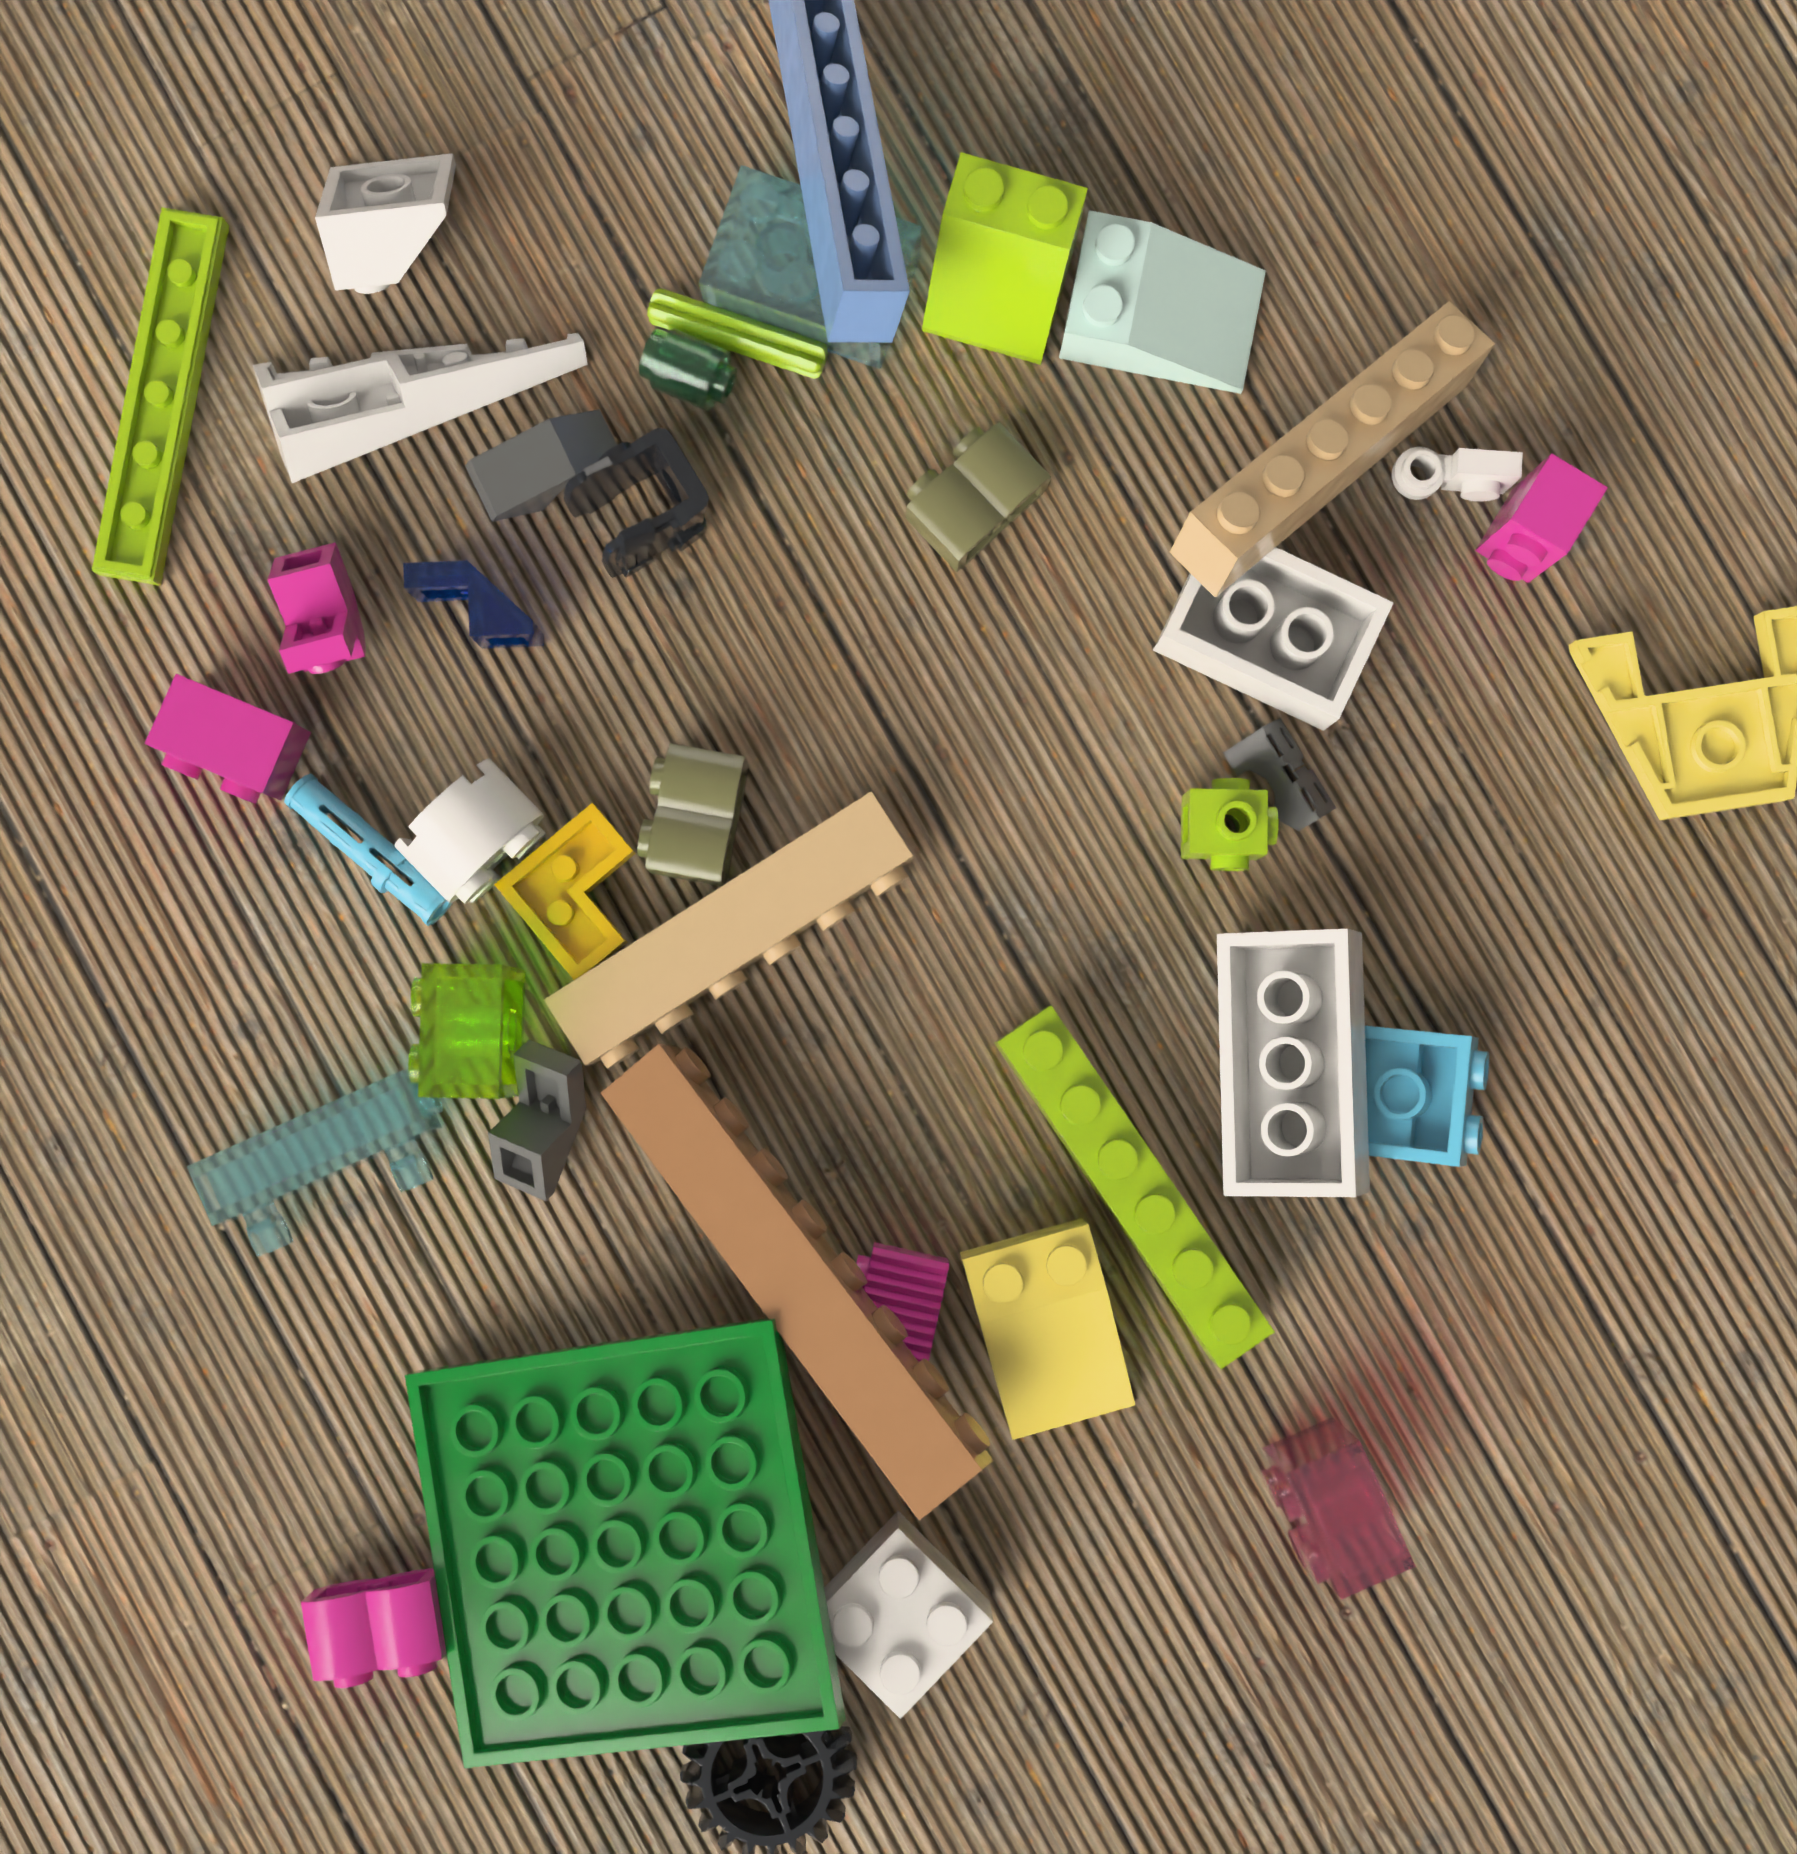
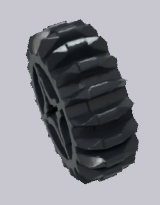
(784, 1821)

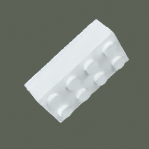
(1293, 1063)

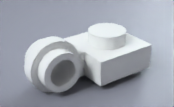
(1474, 472)

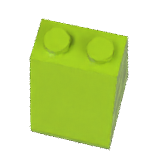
(1002, 257)

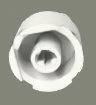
(471, 832)

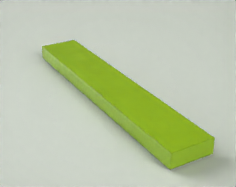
(160, 396)

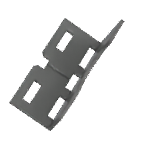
(1260, 757)

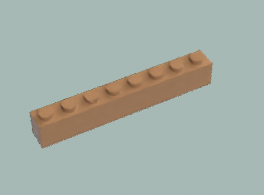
(798, 1278)

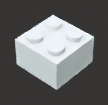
(903, 1614)

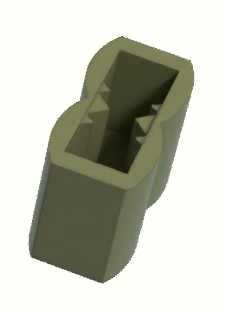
(975, 495)
(695, 814)

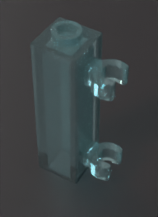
(314, 1148)

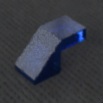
(492, 615)

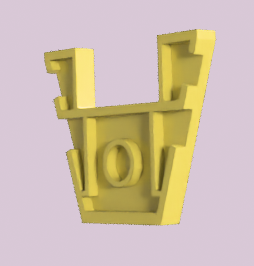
(1709, 743)

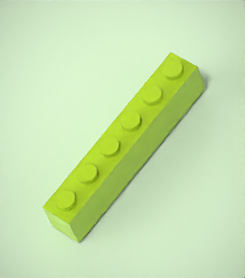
(1134, 1187)

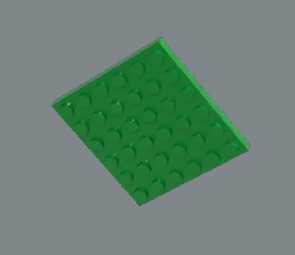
(625, 1546)

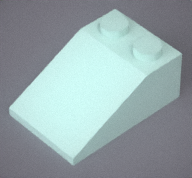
(1161, 305)

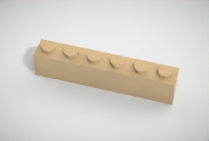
(1330, 449)
(729, 931)

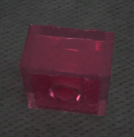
(1338, 1508)

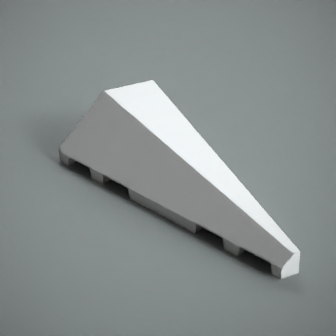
(369, 403)

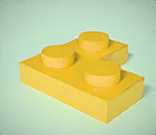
(554, 886)

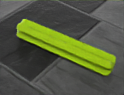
(738, 333)

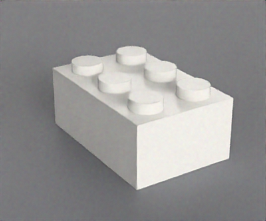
(1279, 635)

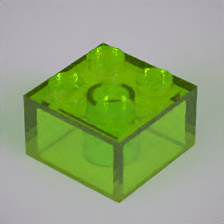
(467, 1030)

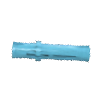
(314, 804)

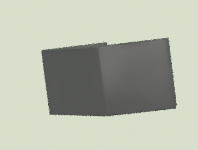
(537, 464)
(538, 1133)

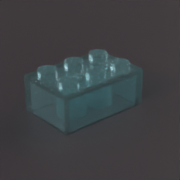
(767, 267)

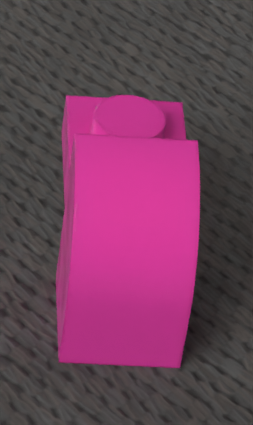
(317, 610)

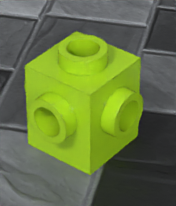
(1205, 830)

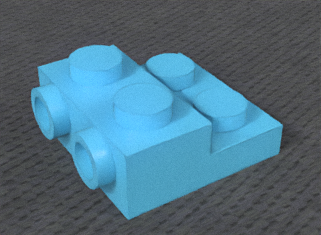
(1423, 1095)

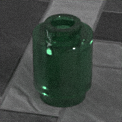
(687, 368)

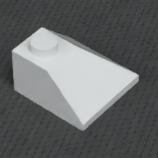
(381, 218)

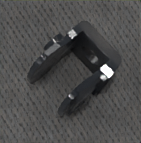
(622, 468)

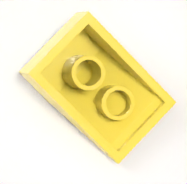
(1048, 1328)

